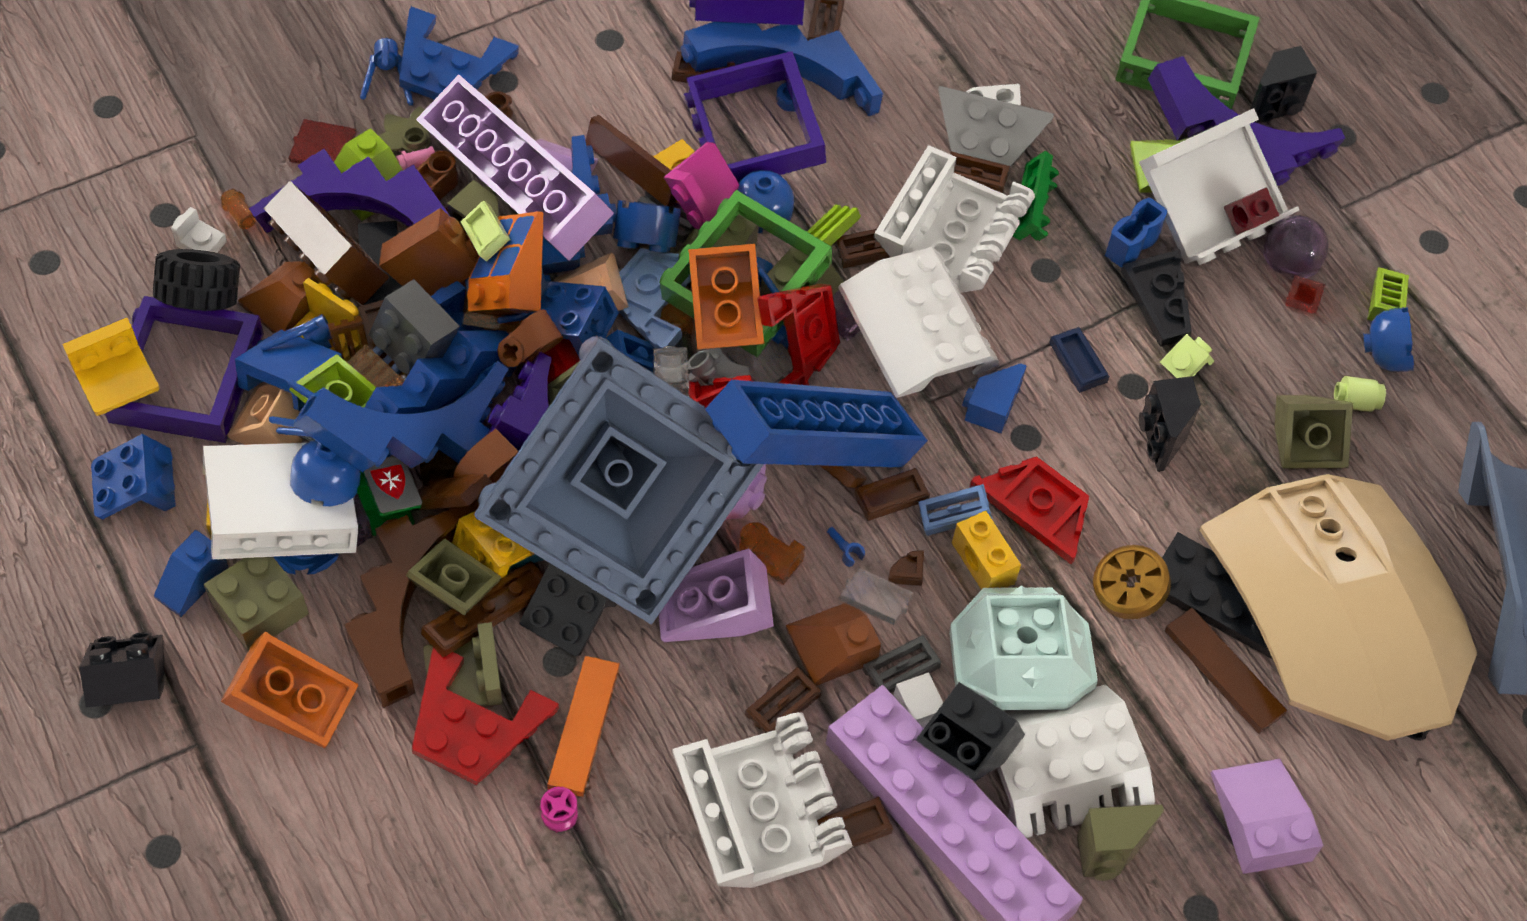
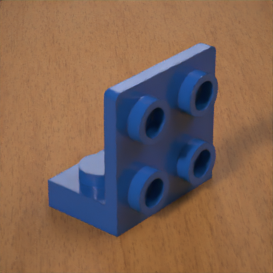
(579, 310)

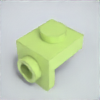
(1187, 357)

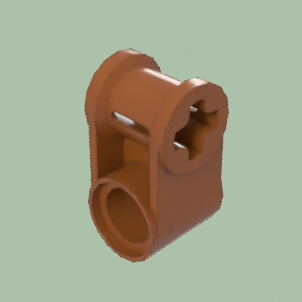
(440, 172)
(534, 335)

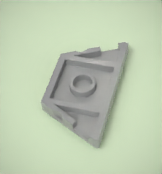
(990, 126)

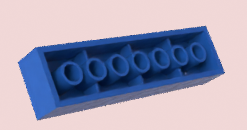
(814, 425)

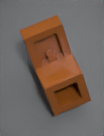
(487, 457)

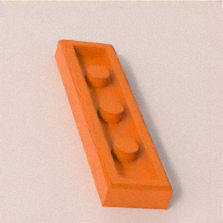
(584, 725)

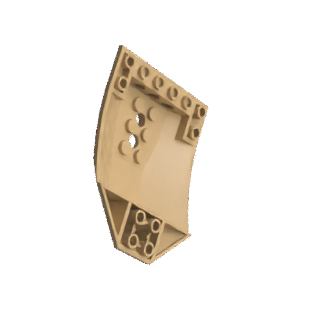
(1354, 639)

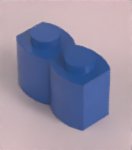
(1136, 232)

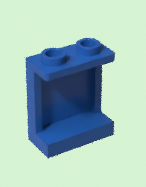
(281, 363)

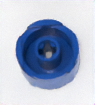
(646, 225)

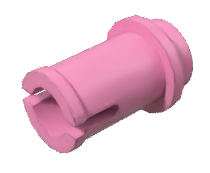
(416, 157)

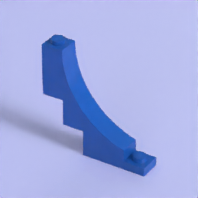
(822, 60)

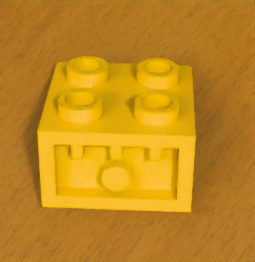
(323, 301)
(111, 367)
(488, 545)

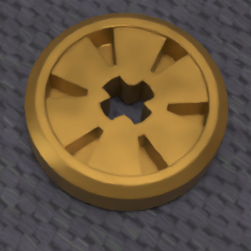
(1138, 600)

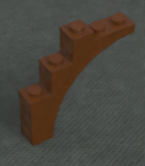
(380, 634)

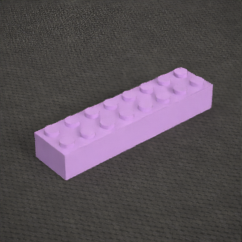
(515, 166)
(949, 815)

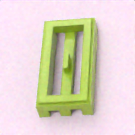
(835, 223)

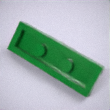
(1038, 178)

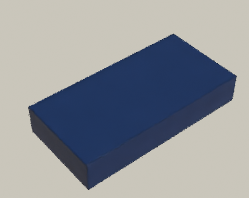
(1079, 359)

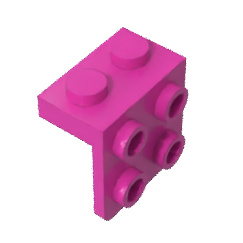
(702, 184)

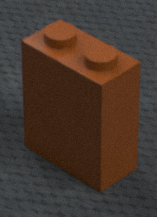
(430, 252)

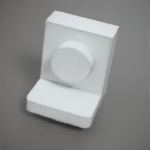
(195, 234)

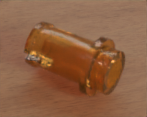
(234, 203)

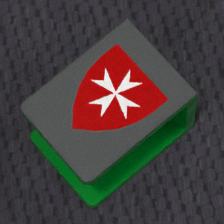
(388, 492)

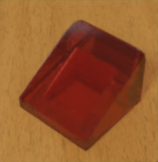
(1304, 294)

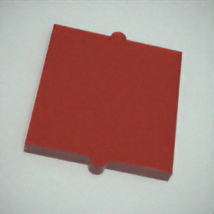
(318, 136)

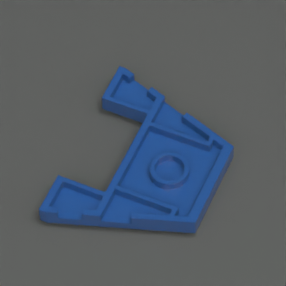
(432, 66)

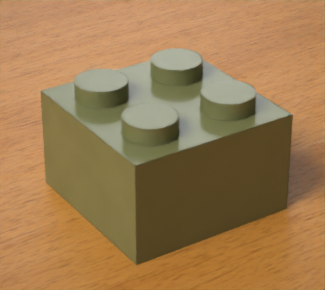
(256, 598)

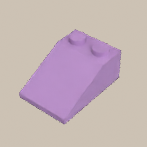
(719, 600)
(1266, 816)

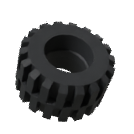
(196, 279)

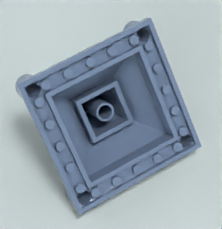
(619, 482)

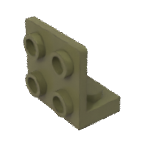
(479, 674)

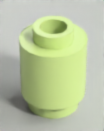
(1362, 392)

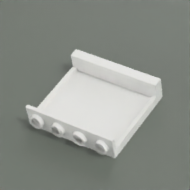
(1205, 175)
(258, 512)

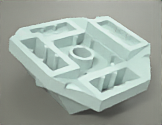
(1023, 649)

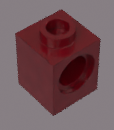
(1251, 211)

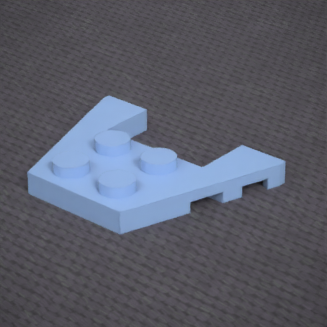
(644, 298)

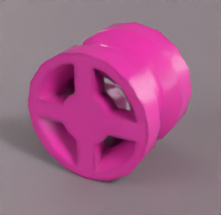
(557, 801)

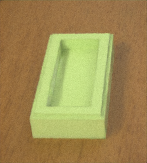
(485, 230)

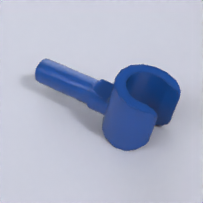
(846, 547)

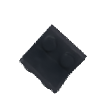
(564, 610)

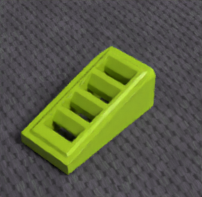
(1376, 306)

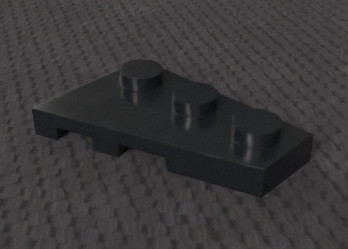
(1160, 294)

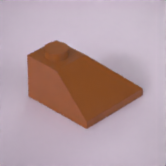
(281, 296)
(834, 642)

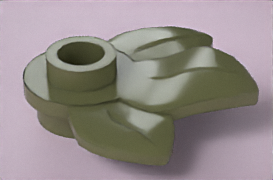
(405, 133)

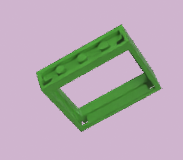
(1201, 15)
(739, 204)

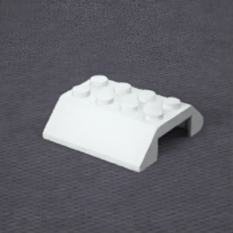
(953, 216)
(916, 320)
(1074, 762)
(762, 805)

